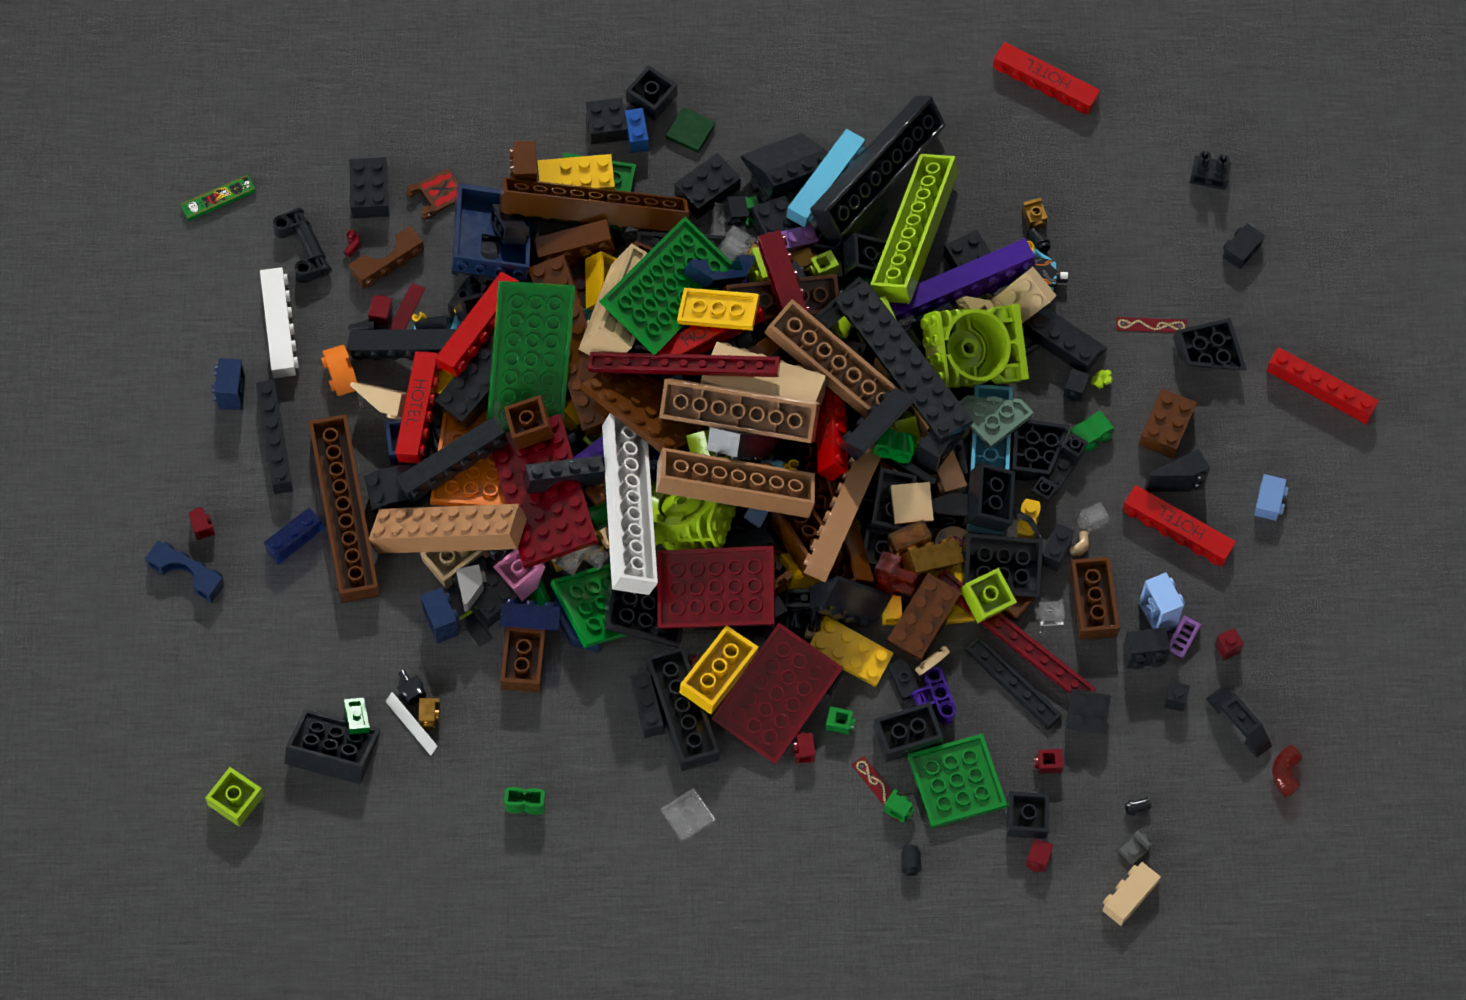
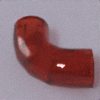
(1283, 768)

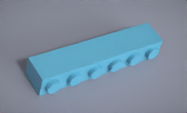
(830, 169)

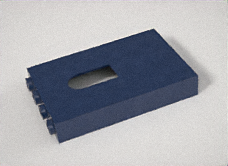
(471, 222)

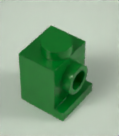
(836, 715)
(899, 807)

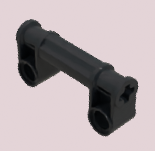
(315, 263)

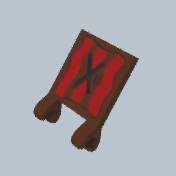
(438, 190)

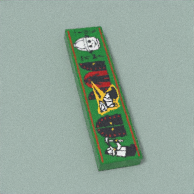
(218, 197)

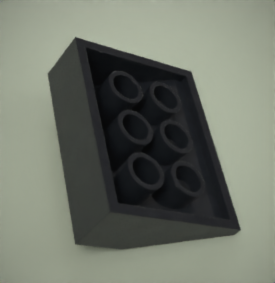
(784, 164)
(1015, 557)
(637, 616)
(328, 748)

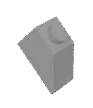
(470, 584)

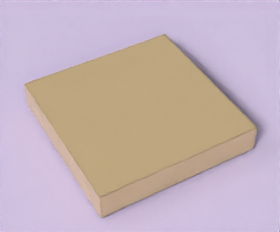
(912, 503)

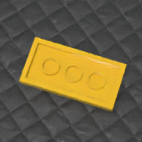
(718, 309)
(852, 651)

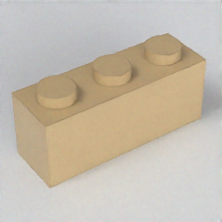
(1130, 893)

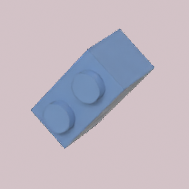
(1270, 497)

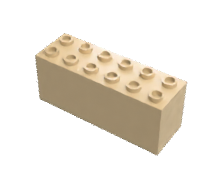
(604, 330)
(792, 381)

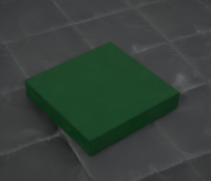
(690, 130)

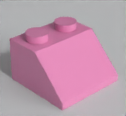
(519, 579)

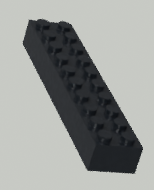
(877, 167)

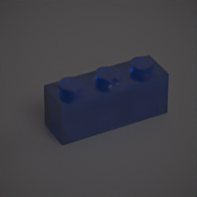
(293, 535)
(530, 615)

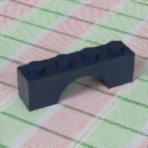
(166, 559)

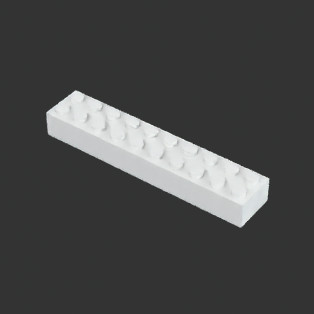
(629, 509)

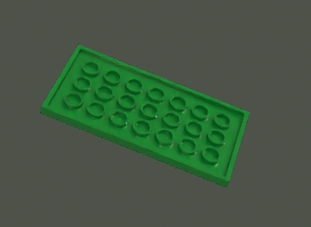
(652, 291)
(530, 346)

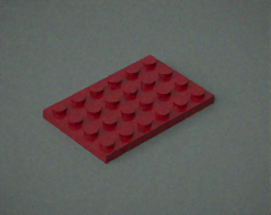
(716, 587)
(777, 693)

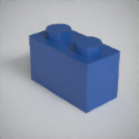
(636, 130)

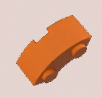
(340, 369)

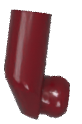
(354, 243)

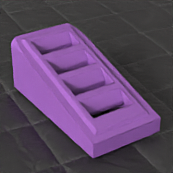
(1191, 623)

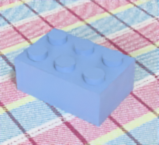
(1161, 602)

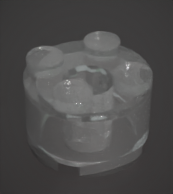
(736, 243)

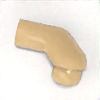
(1082, 546)

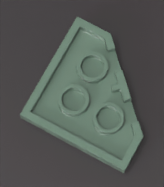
(995, 417)

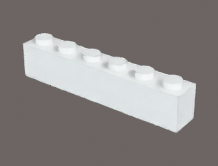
(277, 322)

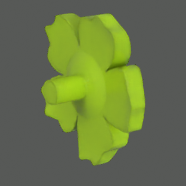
(1102, 378)

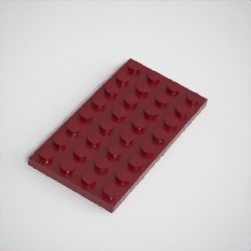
(557, 518)

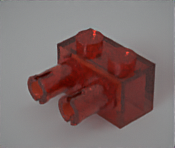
(891, 577)

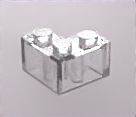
(594, 555)

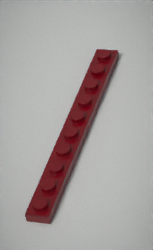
(684, 364)
(1025, 645)

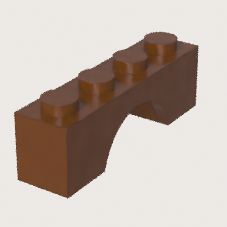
(369, 270)

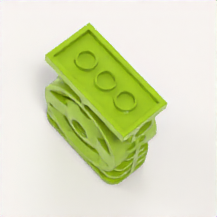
(995, 337)
(689, 521)

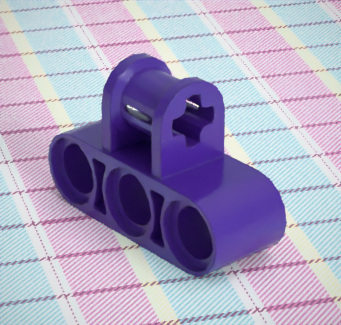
(927, 694)

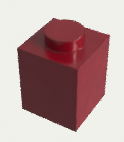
(381, 309)
(1229, 644)
(1039, 855)

